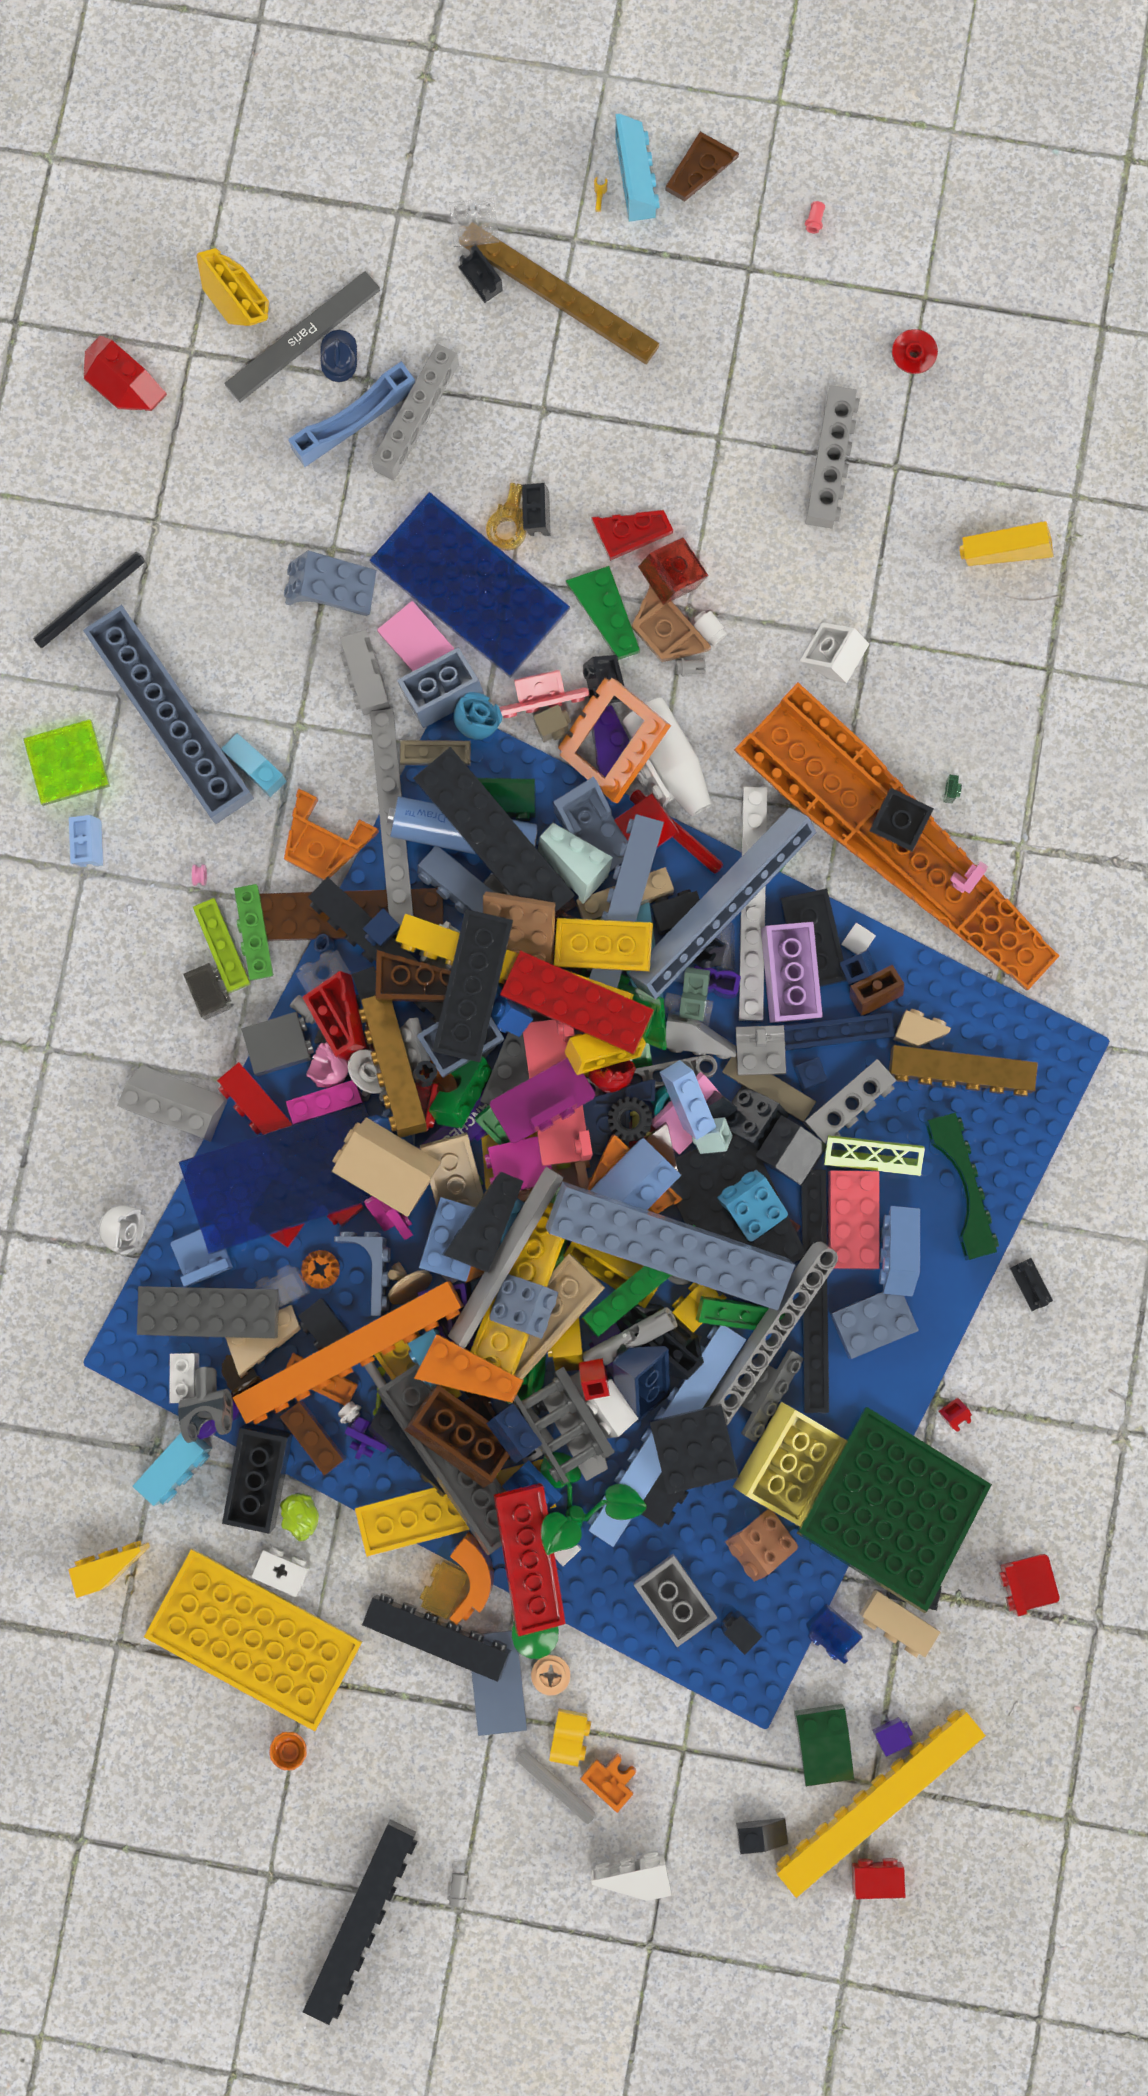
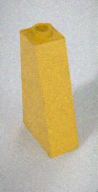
(1008, 545)

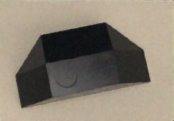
(682, 1344)

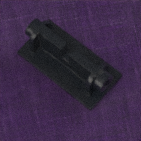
(1031, 1284)

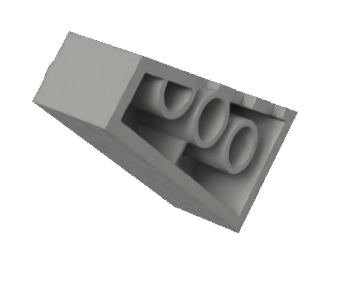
(595, 1464)

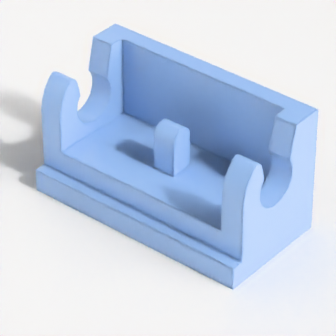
(85, 841)

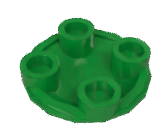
(535, 1644)

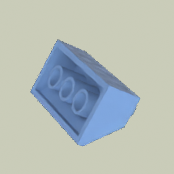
(638, 1177)

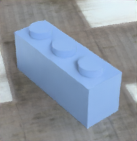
(688, 1099)

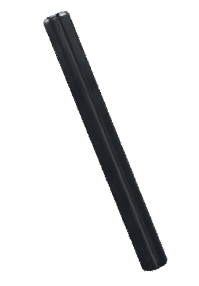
(89, 599)

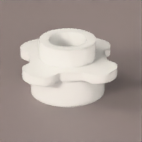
(349, 1413)

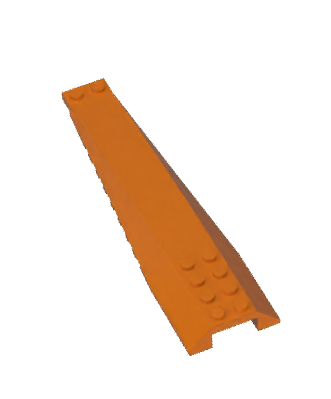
(841, 789)

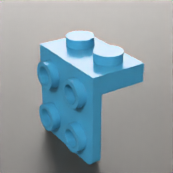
(753, 1205)

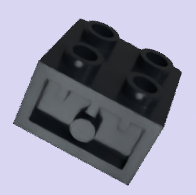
(754, 1116)

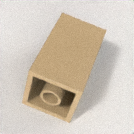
(385, 1166)

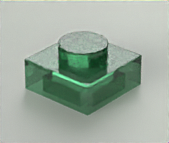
(952, 789)

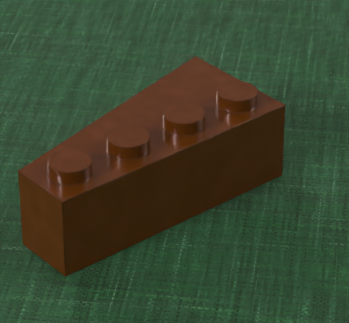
(409, 980)

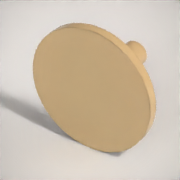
(407, 1285)

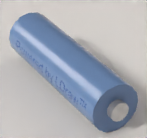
(425, 824)

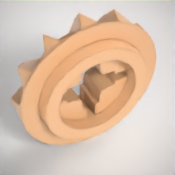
(541, 1682)

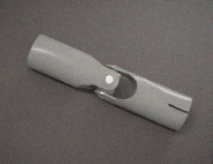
(648, 1330)

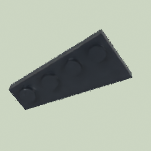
(483, 1230)
(391, 1434)

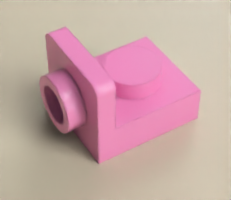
(973, 876)

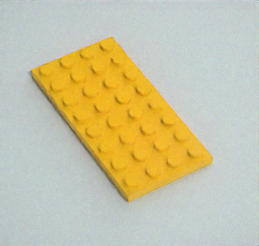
(253, 1639)

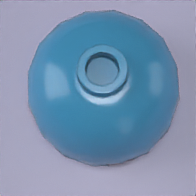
(476, 716)

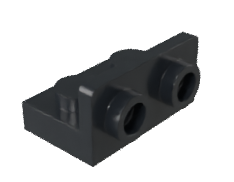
(599, 668)

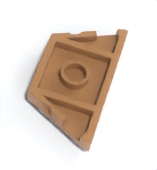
(667, 630)

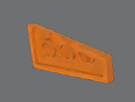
(463, 1370)

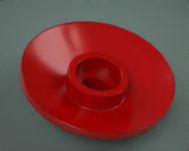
(919, 343)

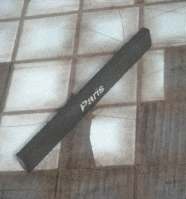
(302, 336)

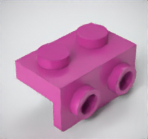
(389, 1217)

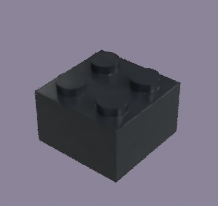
(901, 819)

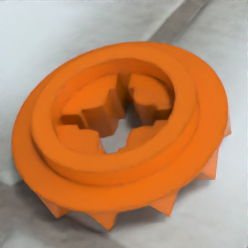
(331, 1272)

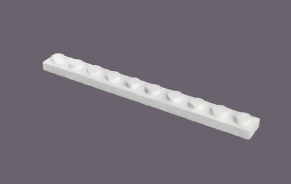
(753, 915)

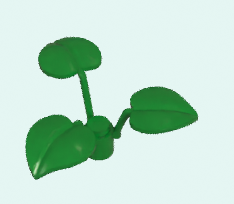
(564, 1532)

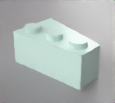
(575, 860)

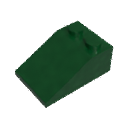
(824, 1744)

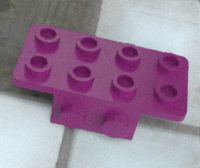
(541, 1101)

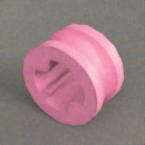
(199, 875)

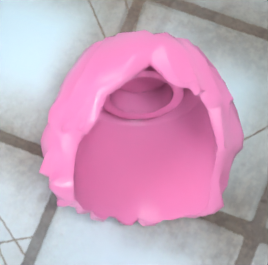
(326, 1068)

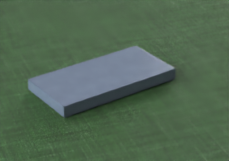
(500, 1703)

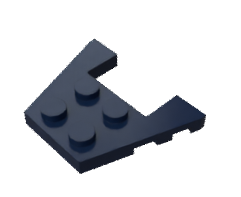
(597, 1112)

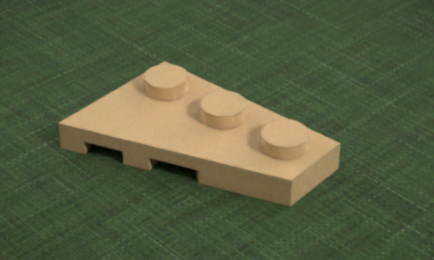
(249, 1351)

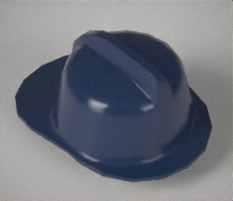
(338, 355)

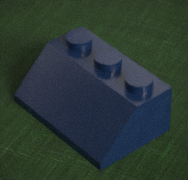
(643, 1378)

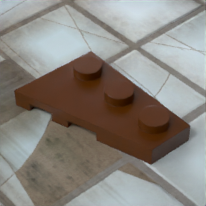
(699, 166)

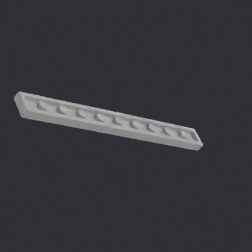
(388, 790)

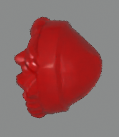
(613, 1077)

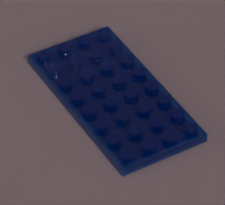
(469, 584)
(272, 1181)

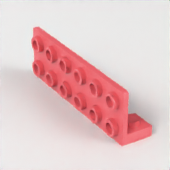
(567, 1138)

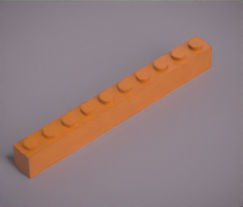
(348, 1352)

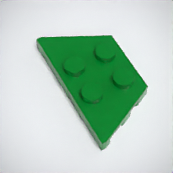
(656, 1029)

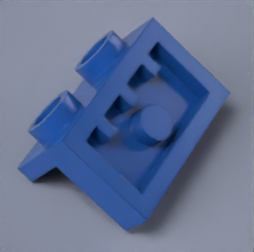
(528, 1476)

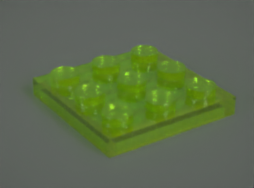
(66, 762)

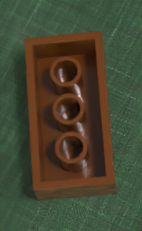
(458, 1436)

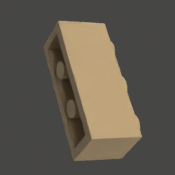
(899, 1624)

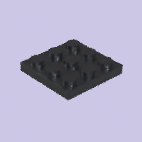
(694, 1449)

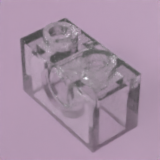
(309, 972)

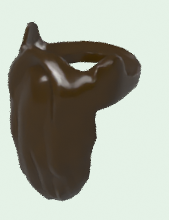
(234, 1382)

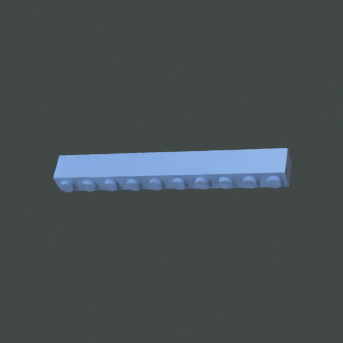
(690, 1396)

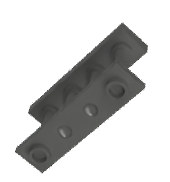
(586, 1425)

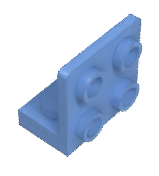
(195, 1260)

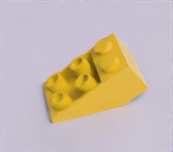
(96, 1574)

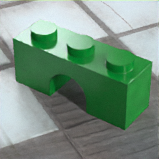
(454, 1107)

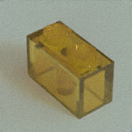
(444, 1589)

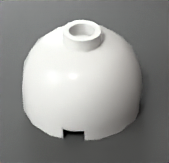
(121, 1228)

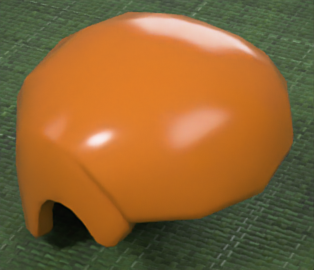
(288, 1751)

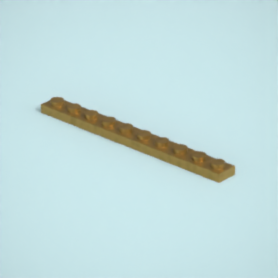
(569, 300)

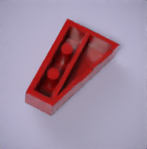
(337, 1014)

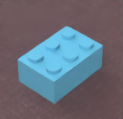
(172, 1470)

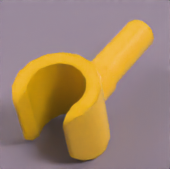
(599, 190)

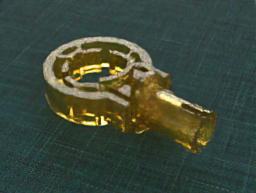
(502, 515)

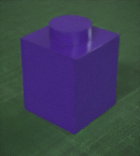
(893, 1736)

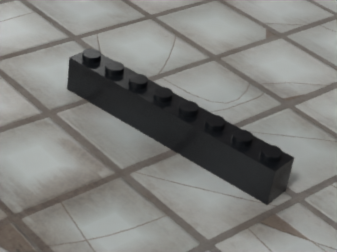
(359, 1922)

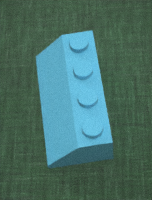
(635, 168)

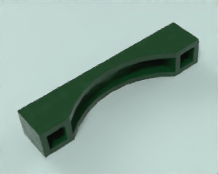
(976, 1233)

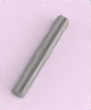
(554, 1785)

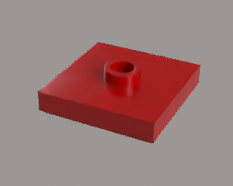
(650, 808)

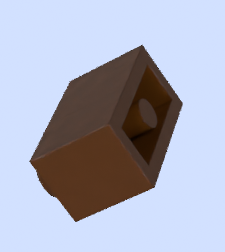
(876, 990)

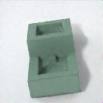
(694, 994)

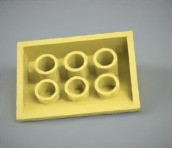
(789, 1464)

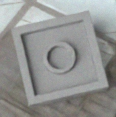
(760, 1050)

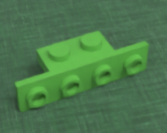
(253, 932)

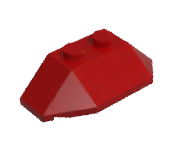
(120, 377)

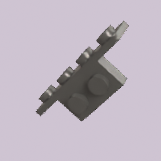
(768, 1393)

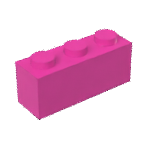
(324, 1102)

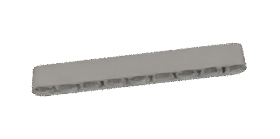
(771, 1324)

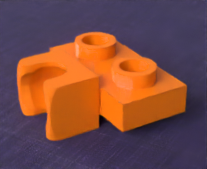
(610, 1782)

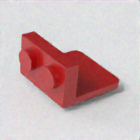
(1029, 1584)

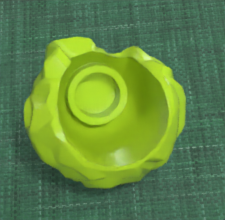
(299, 1515)

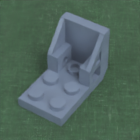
(589, 817)

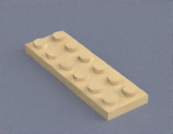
(576, 1292)

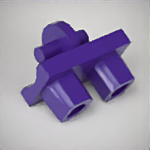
(358, 1431)

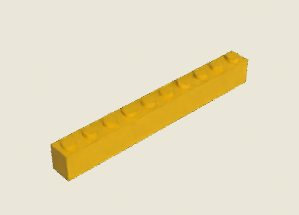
(443, 942)
(879, 1802)

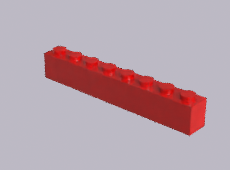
(265, 1116)

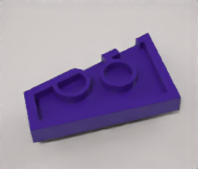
(609, 740)

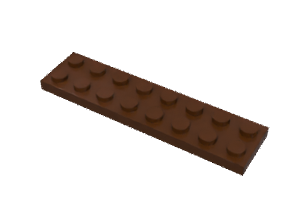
(293, 919)

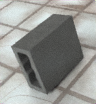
(277, 1043)

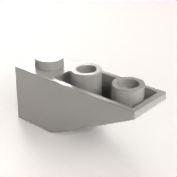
(696, 1037)

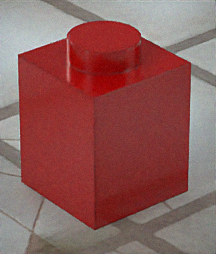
(594, 1379)

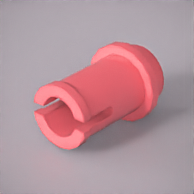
(813, 223)

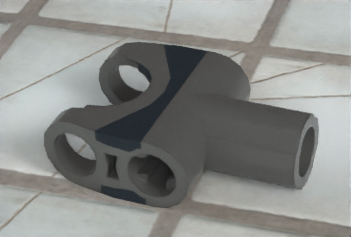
(205, 1406)

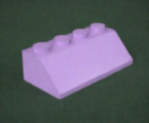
(791, 972)

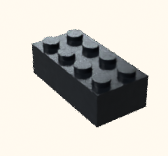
(257, 1478)

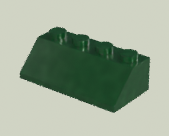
(514, 796)

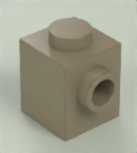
(552, 723)

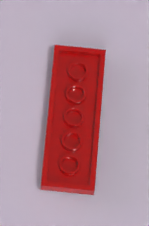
(577, 1002)
(529, 1570)

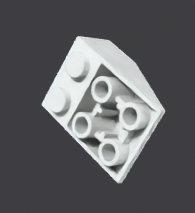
(638, 1878)

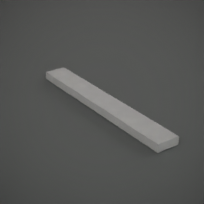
(505, 1257)

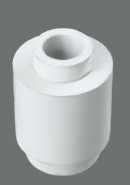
(709, 627)

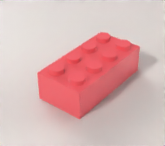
(854, 1218)

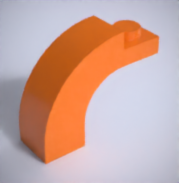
(481, 1575)

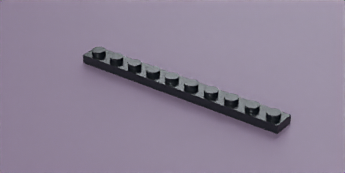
(816, 1314)

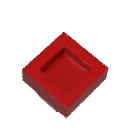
(955, 1414)

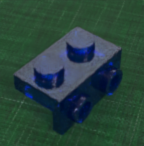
(833, 1633)

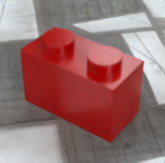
(878, 1879)

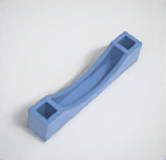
(323, 436)

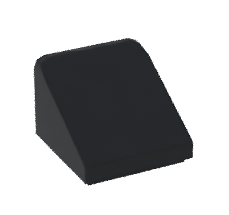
(720, 1106)

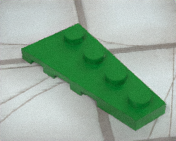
(604, 606)

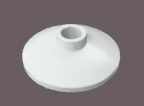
(364, 1072)

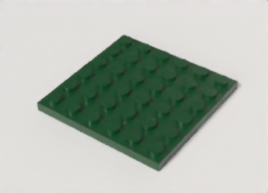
(894, 1509)

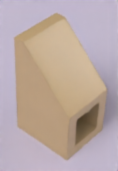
(917, 1030)

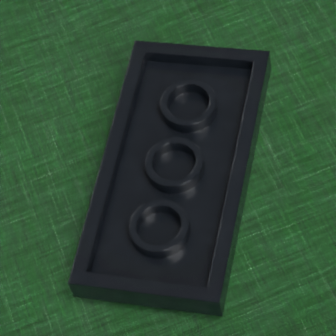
(816, 908)

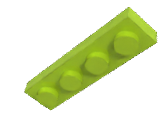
(221, 945)

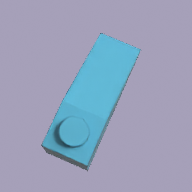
(254, 765)

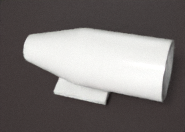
(673, 767)

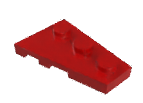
(631, 532)

